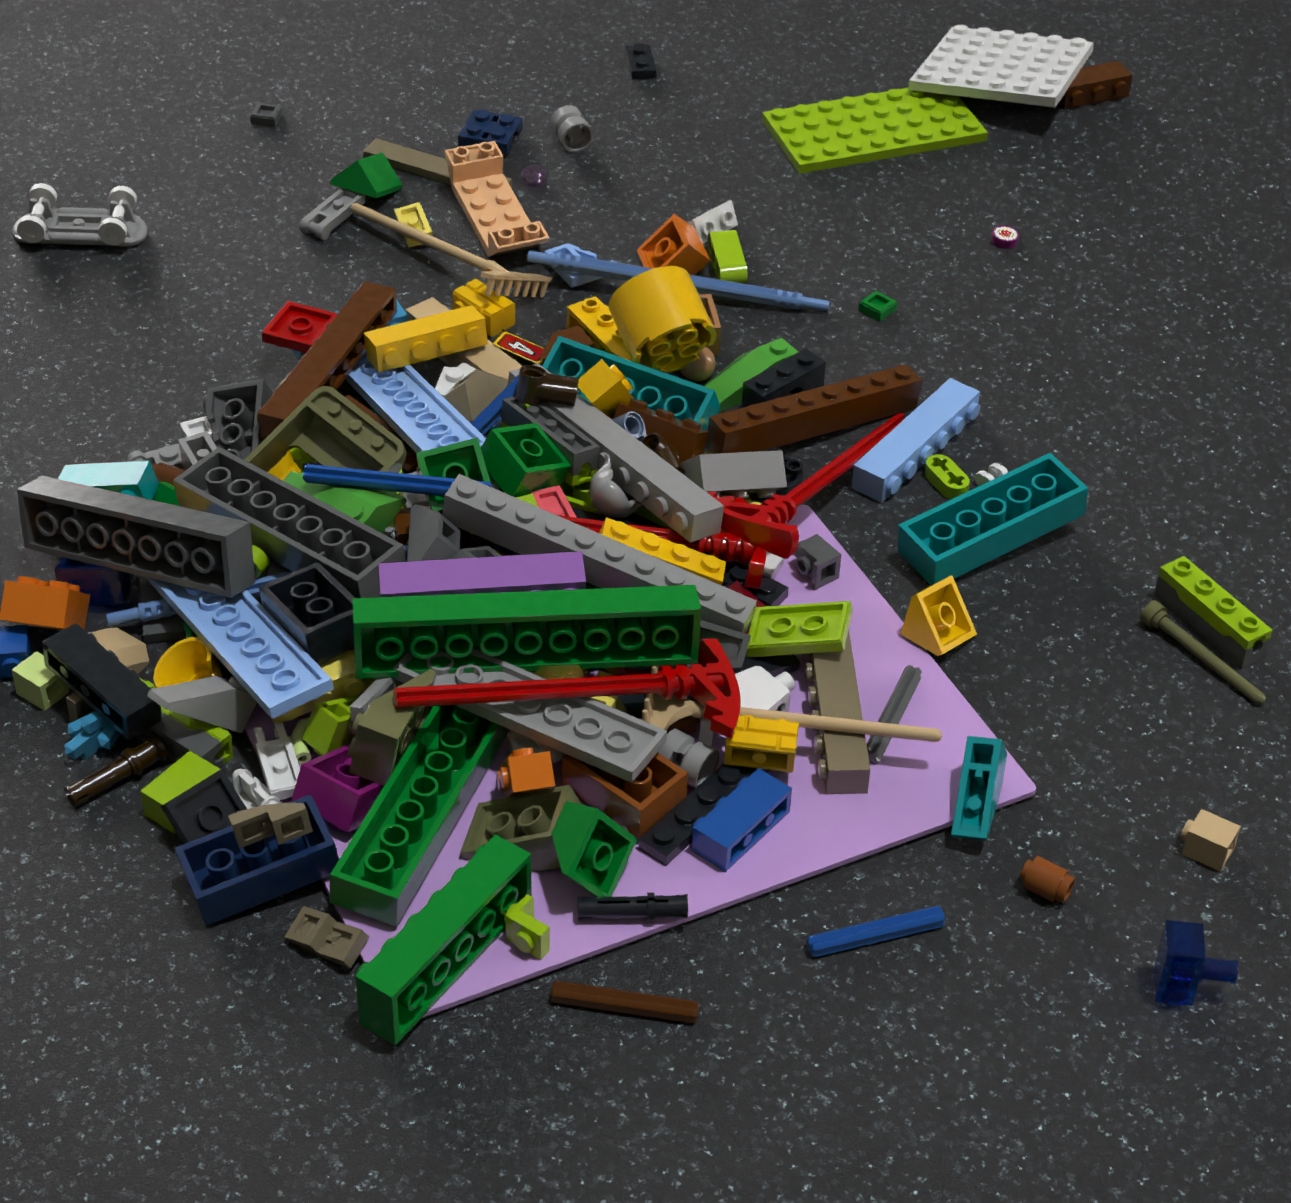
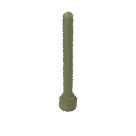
(1156, 616)

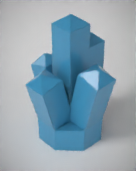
(89, 736)

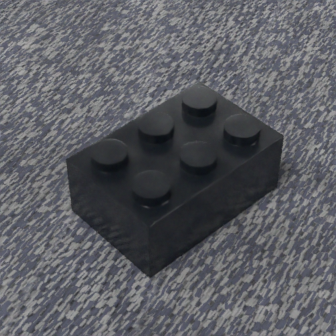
(312, 611)

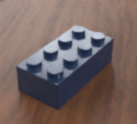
(236, 878)

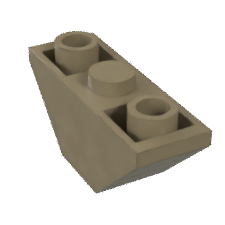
(475, 393)

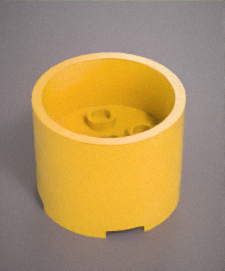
(662, 319)

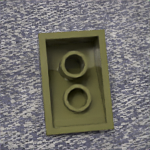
(386, 733)
(523, 821)

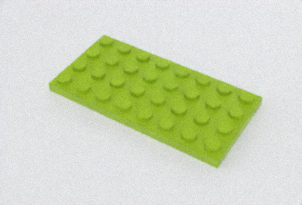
(871, 128)

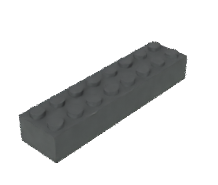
(288, 522)
(137, 535)

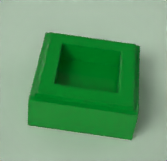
(877, 306)

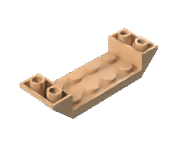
(490, 201)

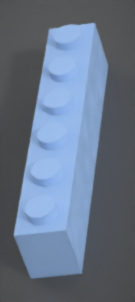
(915, 439)

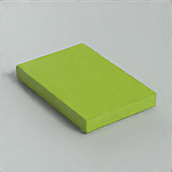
(799, 629)

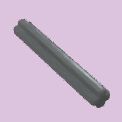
(894, 709)

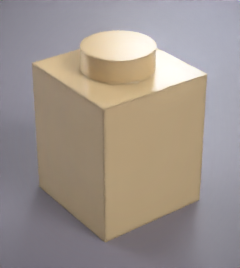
(1209, 839)

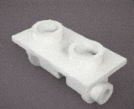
(717, 219)
(251, 789)

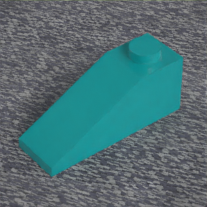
(979, 787)

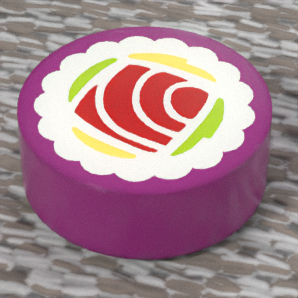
(1004, 237)

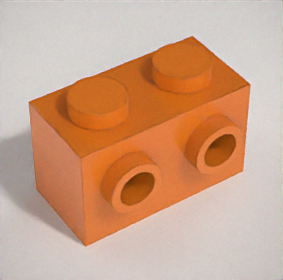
(525, 772)

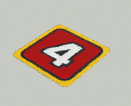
(519, 347)

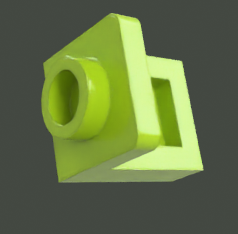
(526, 931)

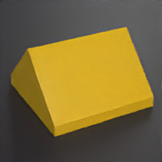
(938, 618)

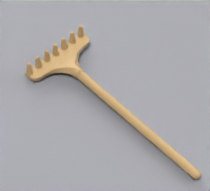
(491, 269)
(666, 712)

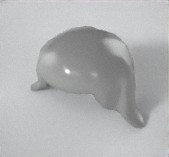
(608, 496)

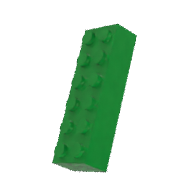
(441, 940)

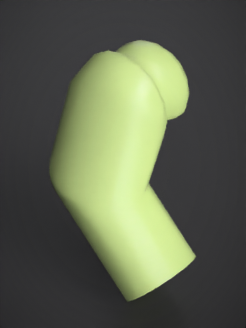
(300, 746)

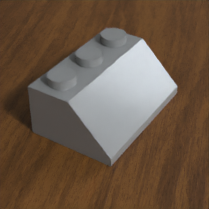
(738, 473)

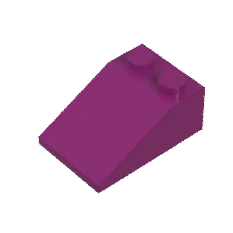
(338, 794)

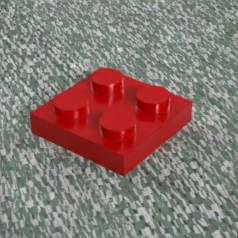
(297, 326)

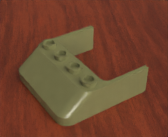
(333, 435)

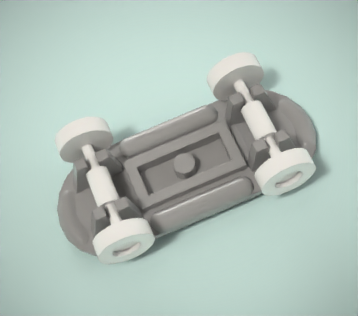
(80, 225)

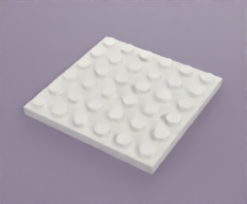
(1002, 66)

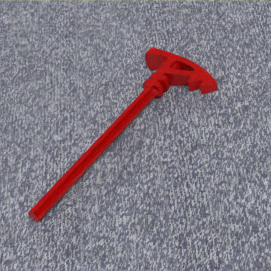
(767, 524)
(718, 545)
(709, 682)

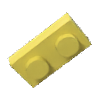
(414, 217)

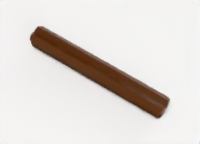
(624, 1001)

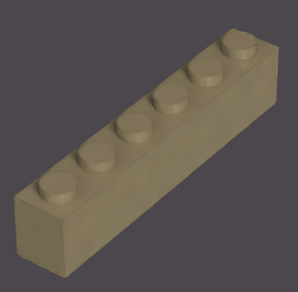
(835, 694)

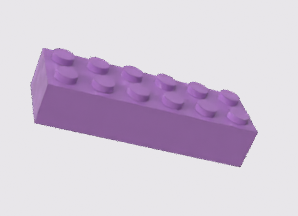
(483, 575)

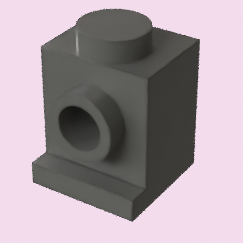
(818, 561)

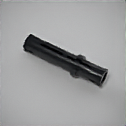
(633, 907)

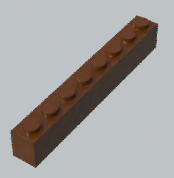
(332, 353)
(814, 412)

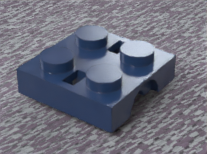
(487, 127)

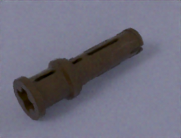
(130, 763)

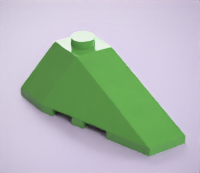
(729, 382)
(368, 506)

